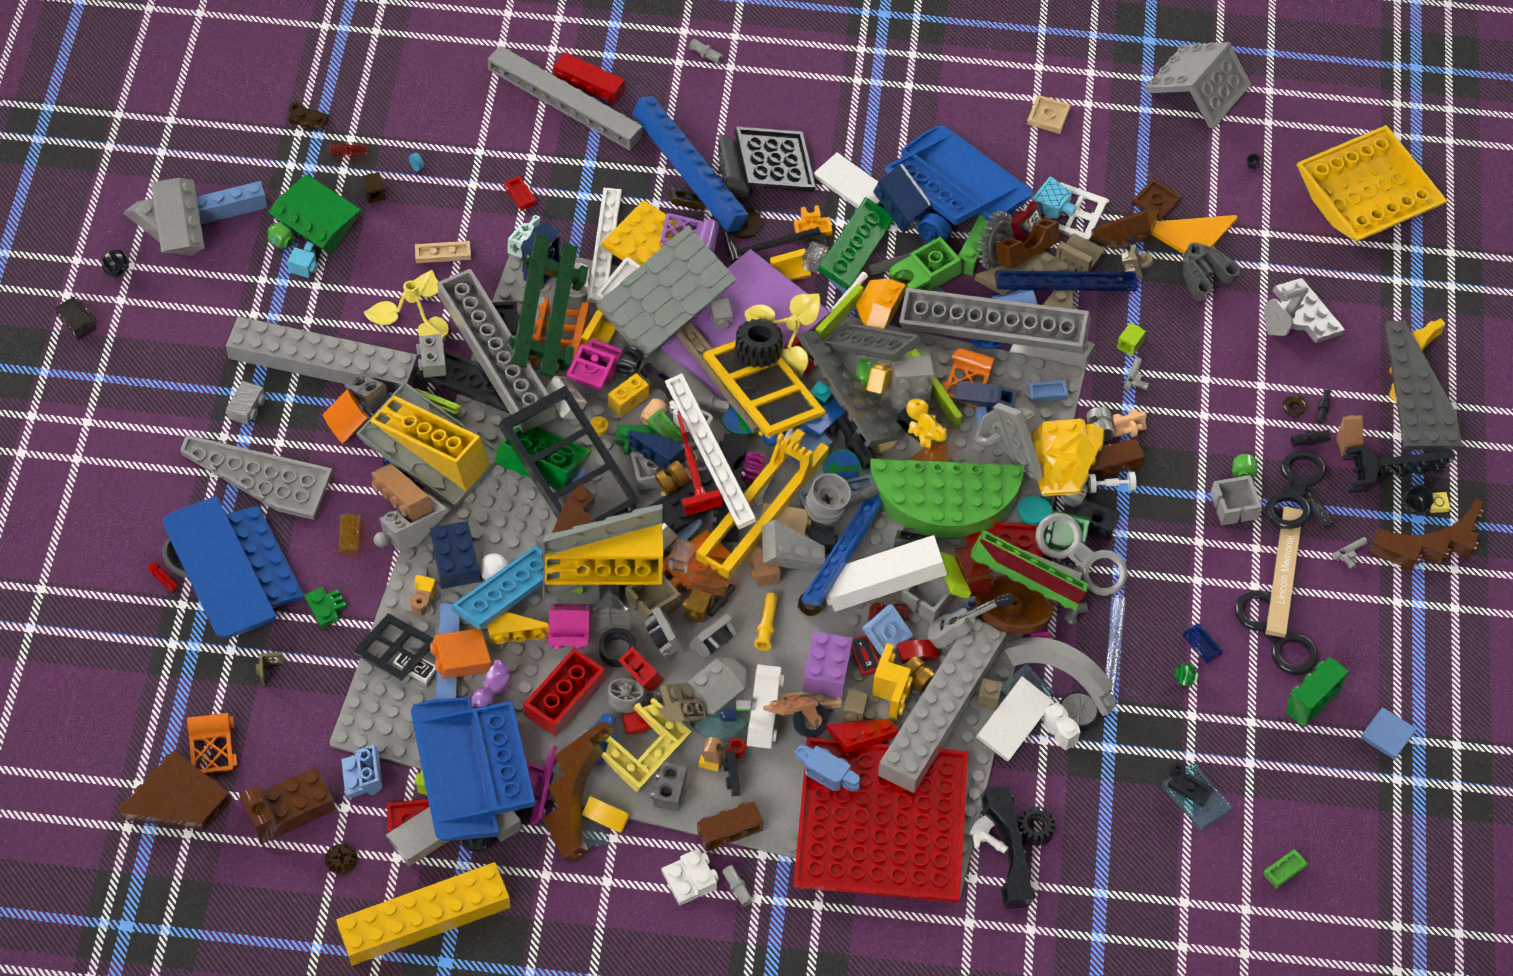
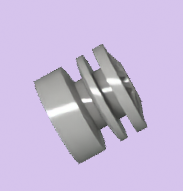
(827, 498)

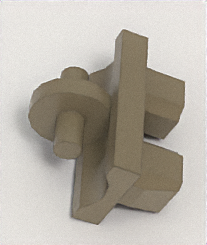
(1134, 262)

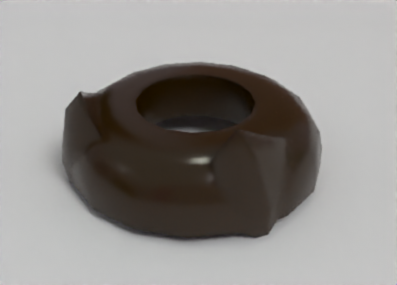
(1294, 400)
(807, 612)

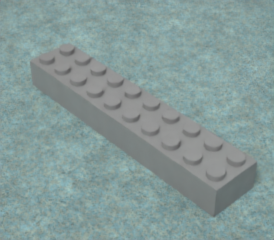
(995, 320)
(489, 342)
(318, 354)
(941, 706)

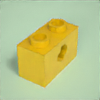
(628, 395)

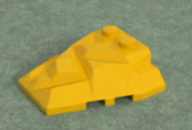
(1066, 454)

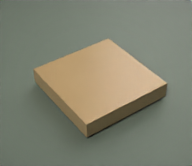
(1048, 114)

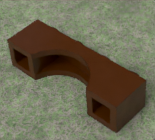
(1042, 236)

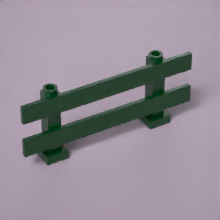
(565, 275)

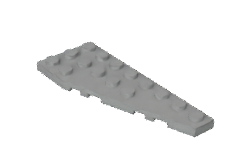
(274, 480)

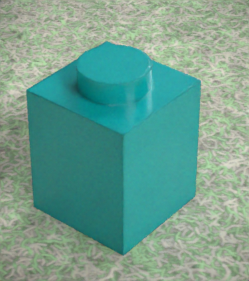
(822, 393)

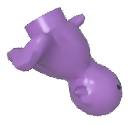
(494, 683)

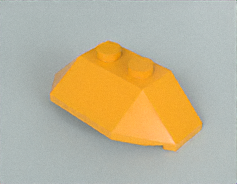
(880, 302)

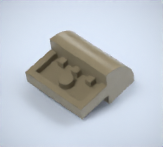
(680, 704)

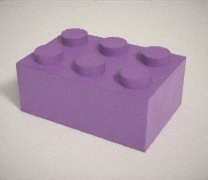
(827, 664)

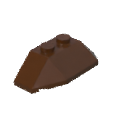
(1127, 230)

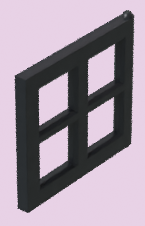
(395, 646)

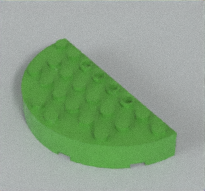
(946, 496)

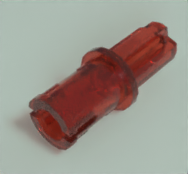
(346, 149)

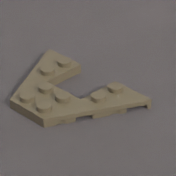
(1039, 262)

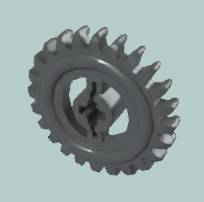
(999, 221)

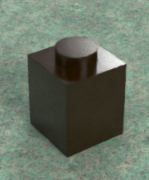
(373, 187)

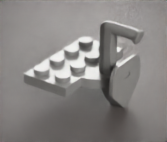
(1300, 311)
(1007, 429)

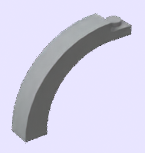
(1070, 661)

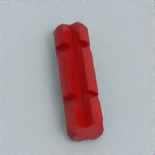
(163, 576)

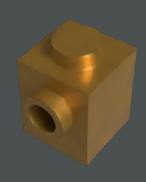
(697, 605)

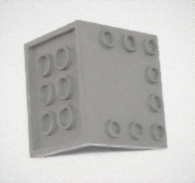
(1210, 75)

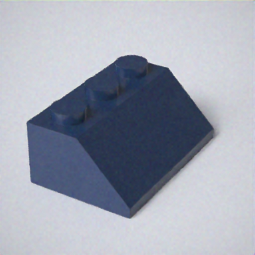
(902, 198)

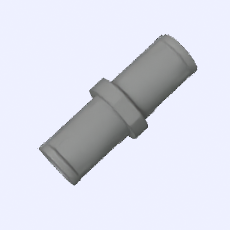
(706, 51)
(712, 404)
(737, 886)

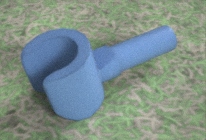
(970, 602)

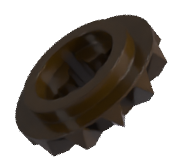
(335, 865)

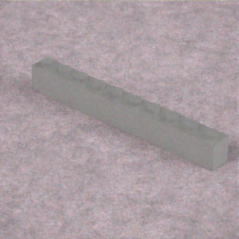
(565, 97)

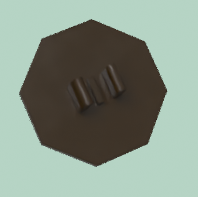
(751, 226)

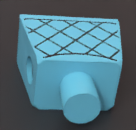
(1054, 199)

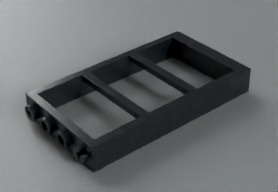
(529, 462)

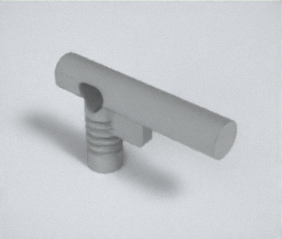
(1135, 377)
(1349, 552)

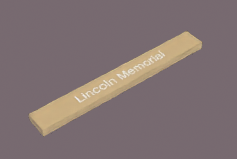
(1283, 576)

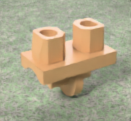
(1132, 423)

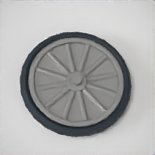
(1081, 708)

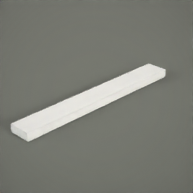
(602, 258)

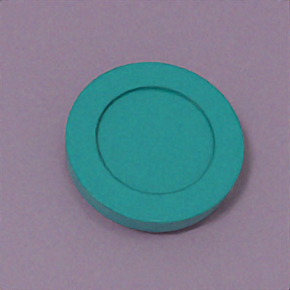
(1033, 509)

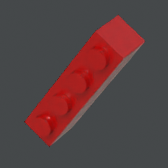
(589, 78)

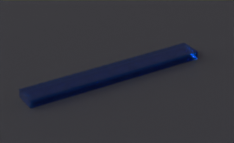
(1066, 280)

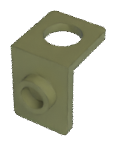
(264, 661)

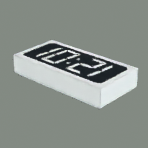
(422, 671)

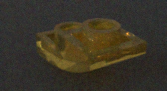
(349, 533)

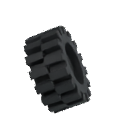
(1036, 815)

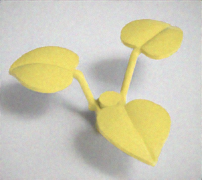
(425, 286)
(804, 312)

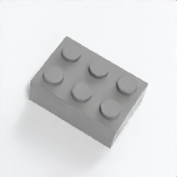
(911, 380)

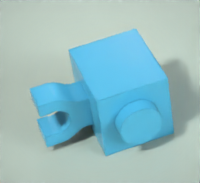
(303, 261)

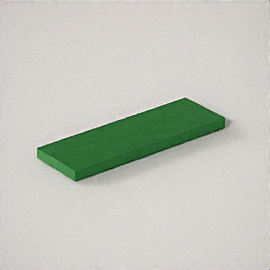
(855, 243)

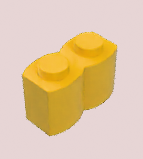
(879, 378)

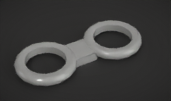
(1081, 554)

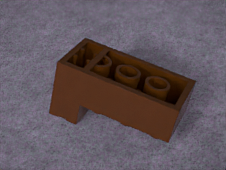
(286, 805)

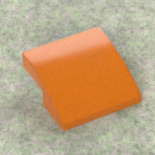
(345, 416)

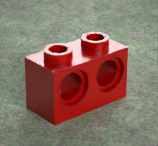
(641, 669)

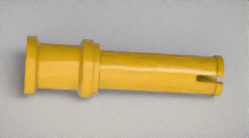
(765, 629)

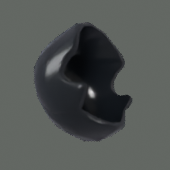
(1418, 500)

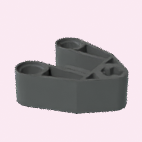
(1200, 263)

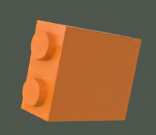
(460, 653)

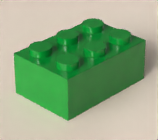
(1316, 691)

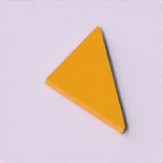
(1183, 232)

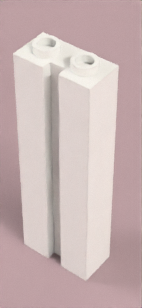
(887, 573)

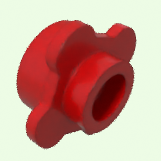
(737, 743)

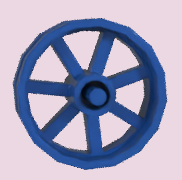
(934, 226)

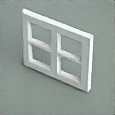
(1093, 218)

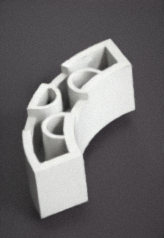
(766, 689)

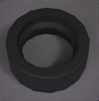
(614, 634)

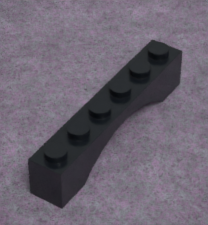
(734, 451)
(999, 808)

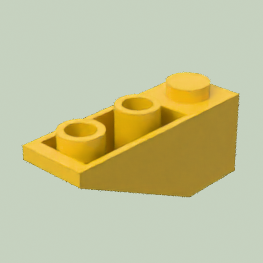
(516, 628)

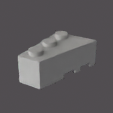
(790, 548)

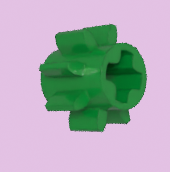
(1186, 674)

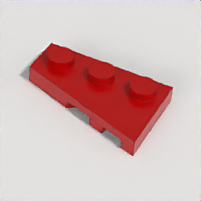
(861, 734)

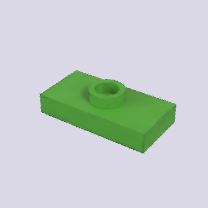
(664, 426)
(1285, 868)

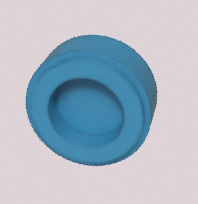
(416, 162)

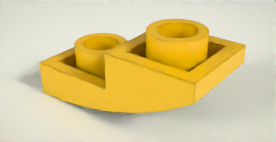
(605, 814)

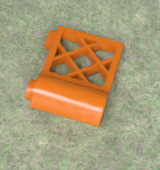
(969, 363)
(207, 728)

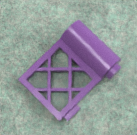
(706, 230)

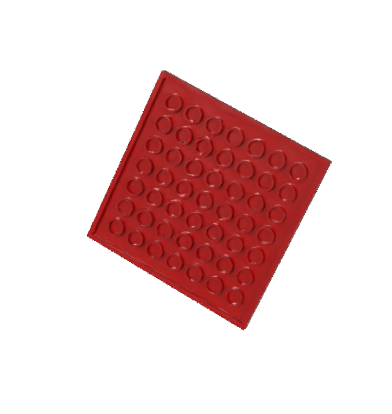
(883, 834)

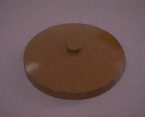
(1026, 615)

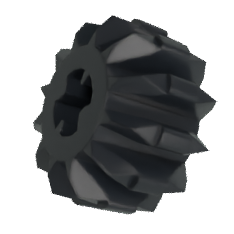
(629, 361)

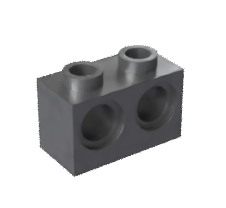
(368, 391)
(670, 786)

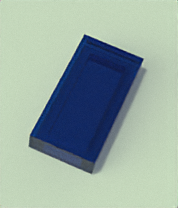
(1202, 643)

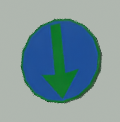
(734, 423)
(843, 464)

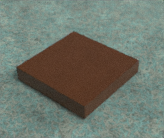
(1155, 195)

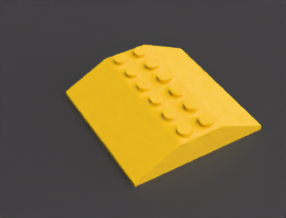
(1368, 184)

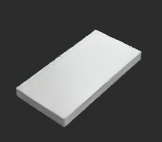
(847, 180)
(1014, 719)

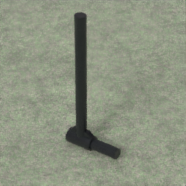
(735, 252)

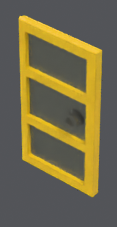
(768, 394)

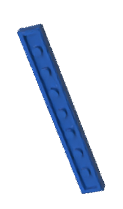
(842, 551)

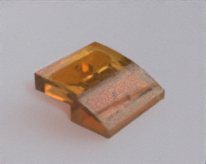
(705, 579)

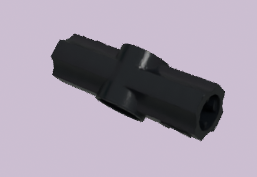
(855, 442)

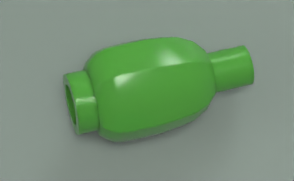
(863, 370)

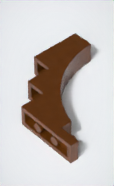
(576, 764)

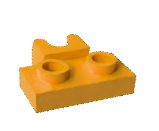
(813, 220)

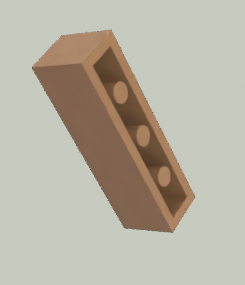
(401, 492)

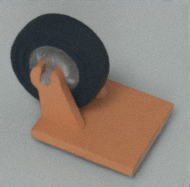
(808, 717)

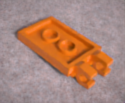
(680, 579)

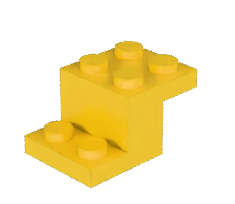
(892, 682)

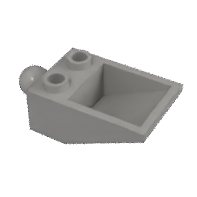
(403, 532)

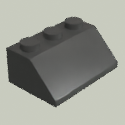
(731, 167)

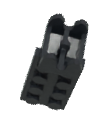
(1370, 467)

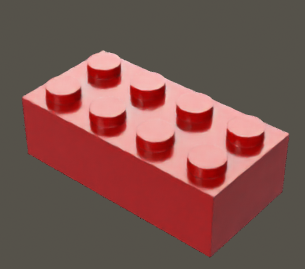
(564, 692)

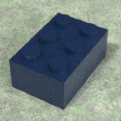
(554, 248)
(454, 554)

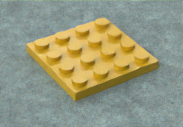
(638, 234)

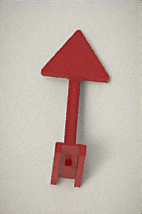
(701, 501)

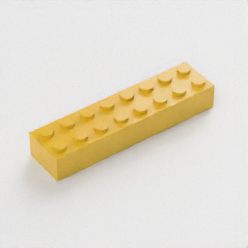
(423, 913)

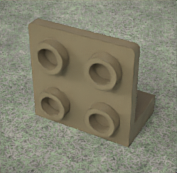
(1079, 253)

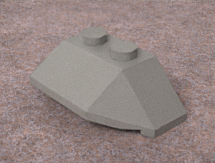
(144, 216)
(718, 684)

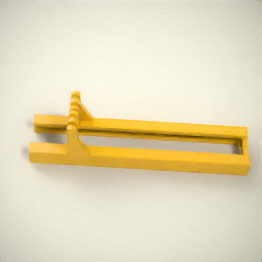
(784, 449)

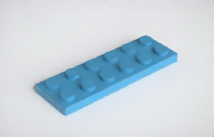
(502, 590)

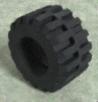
(759, 343)

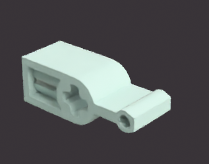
(520, 234)

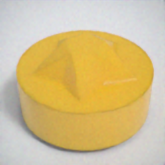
(600, 425)

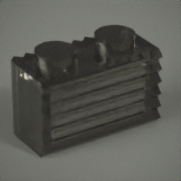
(76, 318)

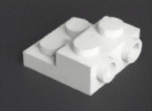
(690, 876)

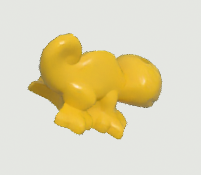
(927, 426)

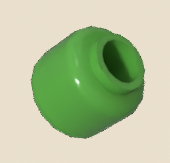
(281, 235)
(1244, 465)

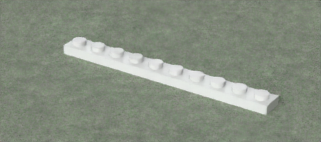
(710, 451)

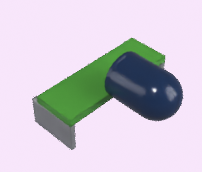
(730, 715)

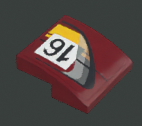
(1024, 221)

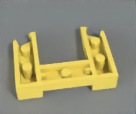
(639, 771)

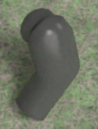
(1071, 614)

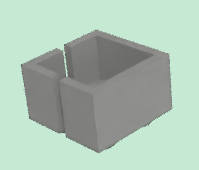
(1236, 500)
(928, 598)

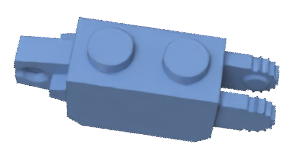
(827, 768)

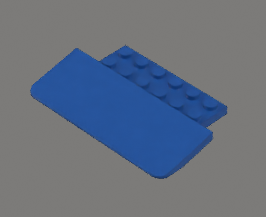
(960, 177)
(232, 565)
(470, 765)

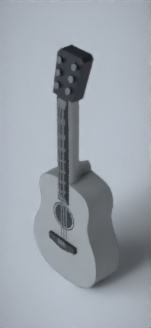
(951, 626)

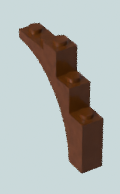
(1409, 549)

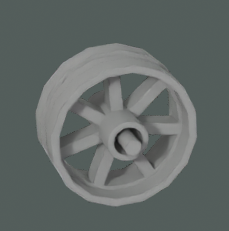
(622, 694)

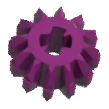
(752, 467)

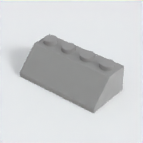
(177, 216)

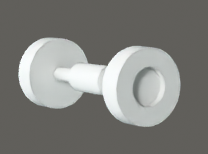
(1131, 482)

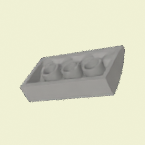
(646, 469)
(415, 838)

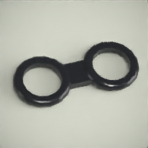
(1295, 490)
(1277, 641)

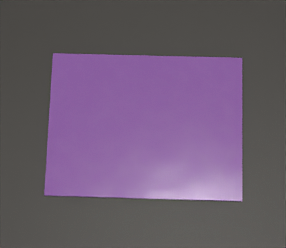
(755, 285)

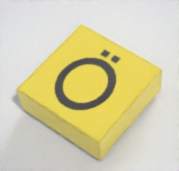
(1440, 503)

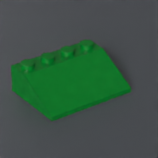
(315, 213)
(557, 468)

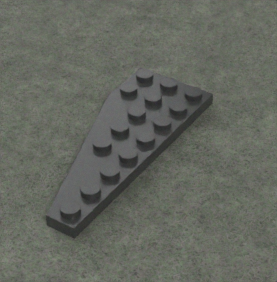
(1422, 405)

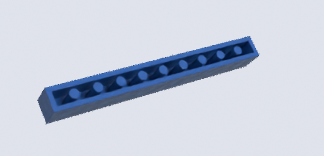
(690, 164)

